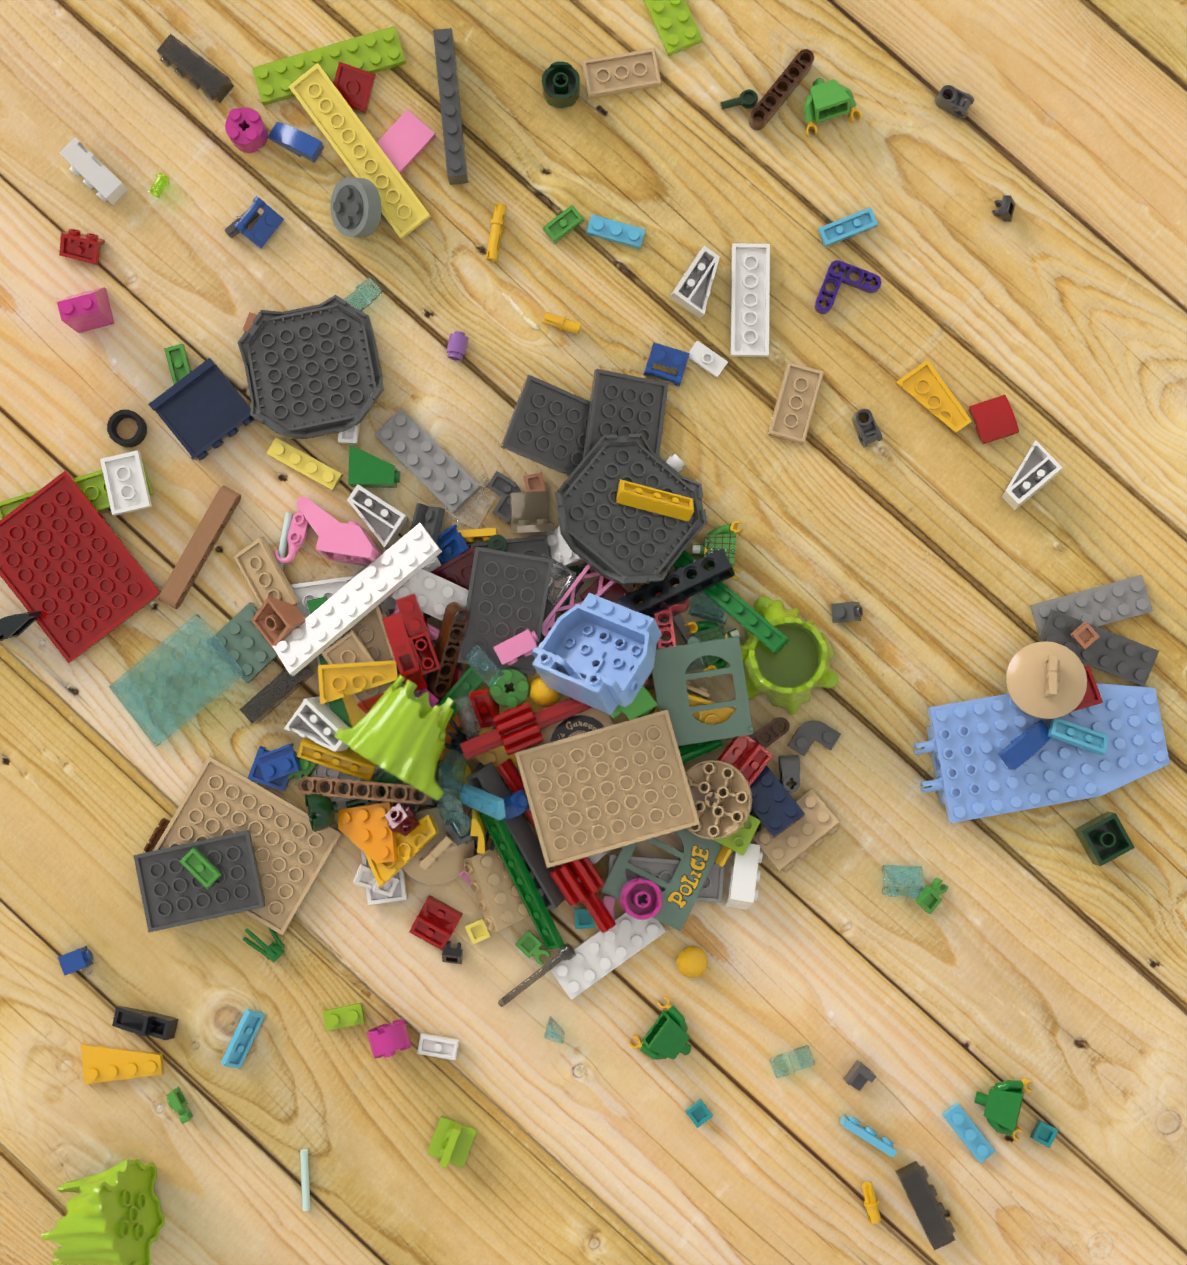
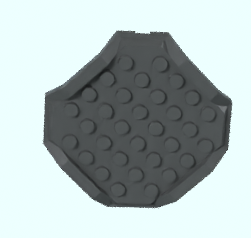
(312, 369)
(617, 538)

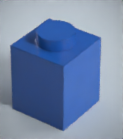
(515, 804)
(76, 960)

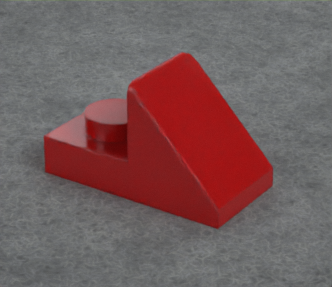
(484, 707)

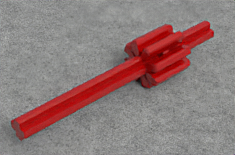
(521, 727)
(575, 879)

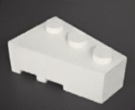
(378, 515)
(744, 878)

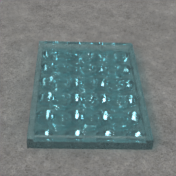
(176, 680)

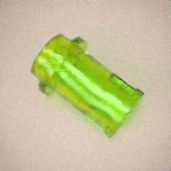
(159, 184)

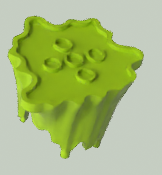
(796, 667)
(403, 735)
(109, 1218)

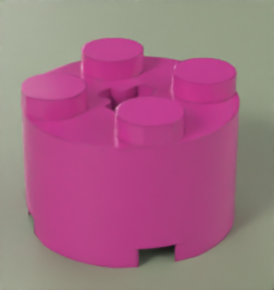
(246, 129)
(651, 896)
(388, 1038)

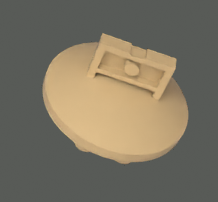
(1046, 680)
(720, 799)
(441, 858)

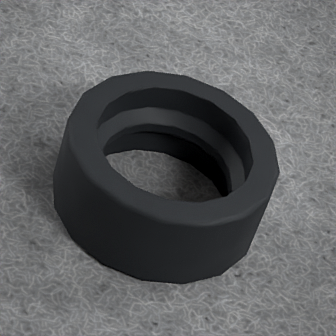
(113, 423)

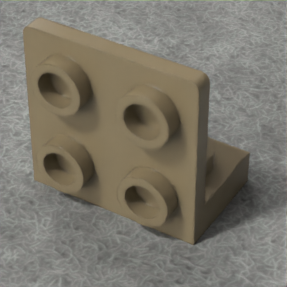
(530, 512)

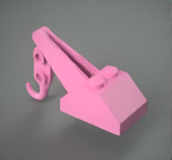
(336, 540)

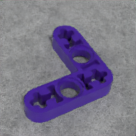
(837, 279)

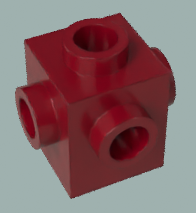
(402, 819)

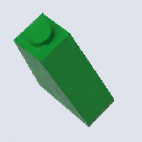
(370, 471)

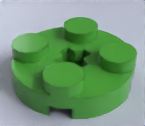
(511, 698)

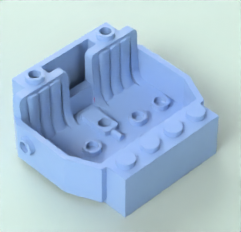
(576, 646)

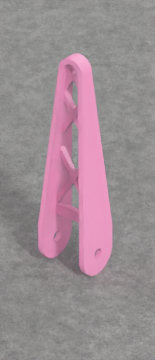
(550, 620)

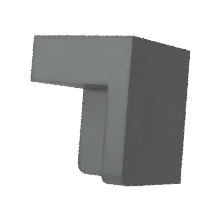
(859, 1075)

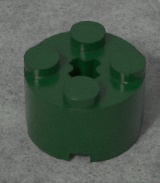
(557, 94)

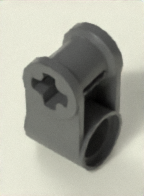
(955, 101)
(866, 429)
(789, 768)

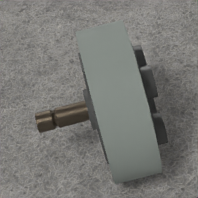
(355, 207)

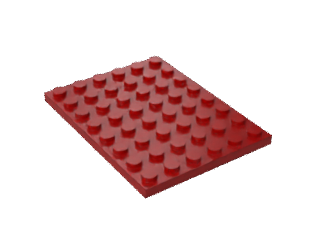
(70, 567)

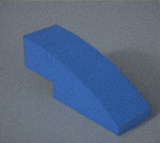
(296, 141)
(1025, 745)

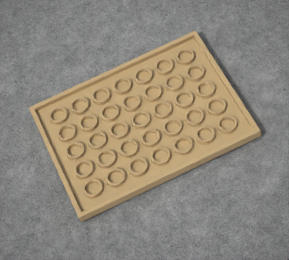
(607, 788)
(282, 837)

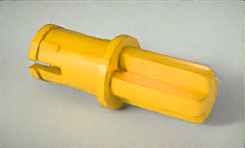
(562, 323)
(871, 1203)

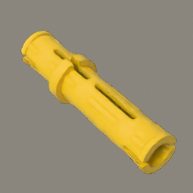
(497, 225)

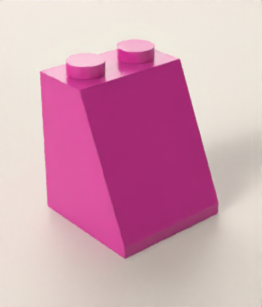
(86, 310)

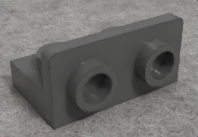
(430, 518)

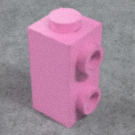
(516, 646)

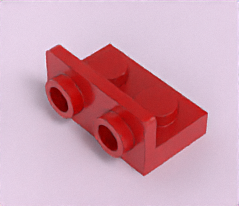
(80, 246)

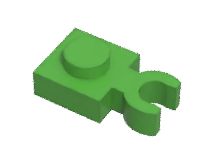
(307, 769)
(929, 898)
(530, 945)
(178, 1102)

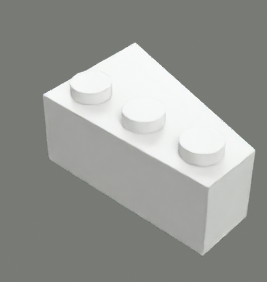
(93, 171)
(695, 285)
(1033, 474)
(317, 724)

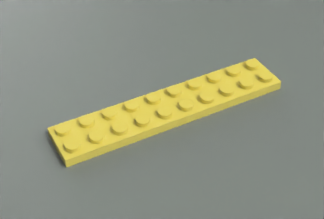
(359, 149)

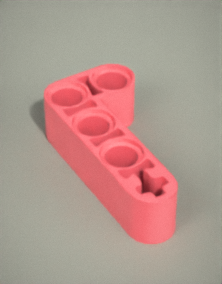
(667, 629)

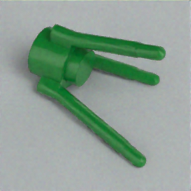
(272, 951)

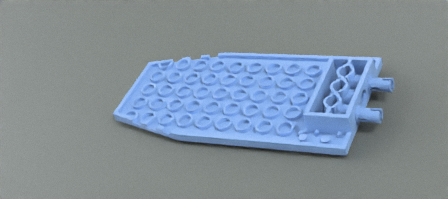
(979, 784)

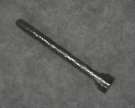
(566, 952)

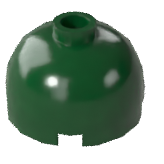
(320, 811)

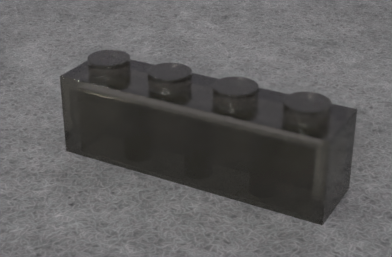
(194, 68)
(274, 694)
(927, 1209)

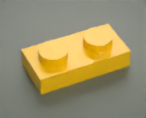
(478, 534)

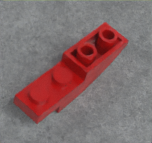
(419, 634)
(403, 651)

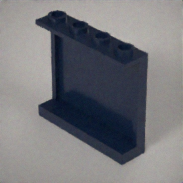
(202, 409)

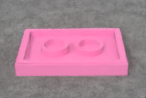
(405, 140)

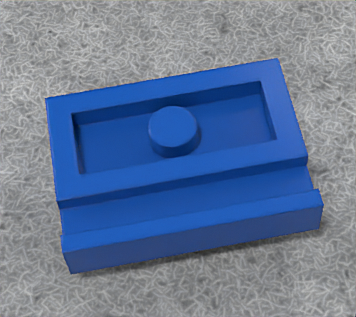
(451, 544)
(279, 763)

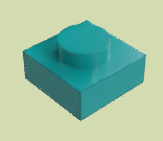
(583, 919)
(698, 1113)
(1044, 1133)

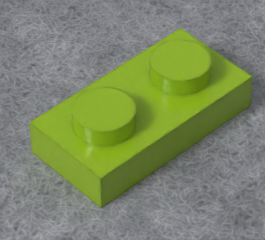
(344, 1016)

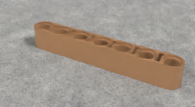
(199, 547)
(355, 790)

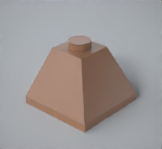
(277, 620)

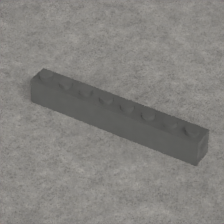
(450, 106)
(489, 780)

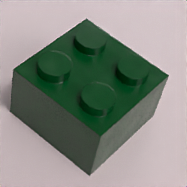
(1104, 838)

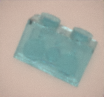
(705, 608)
(902, 880)

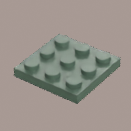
(246, 643)

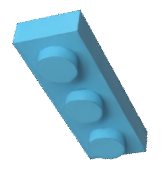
(847, 227)
(615, 231)
(1078, 736)
(482, 801)
(243, 1038)
(968, 1133)
(868, 1134)

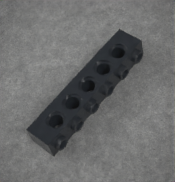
(686, 588)

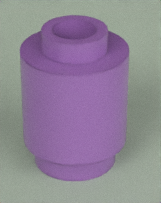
(457, 346)

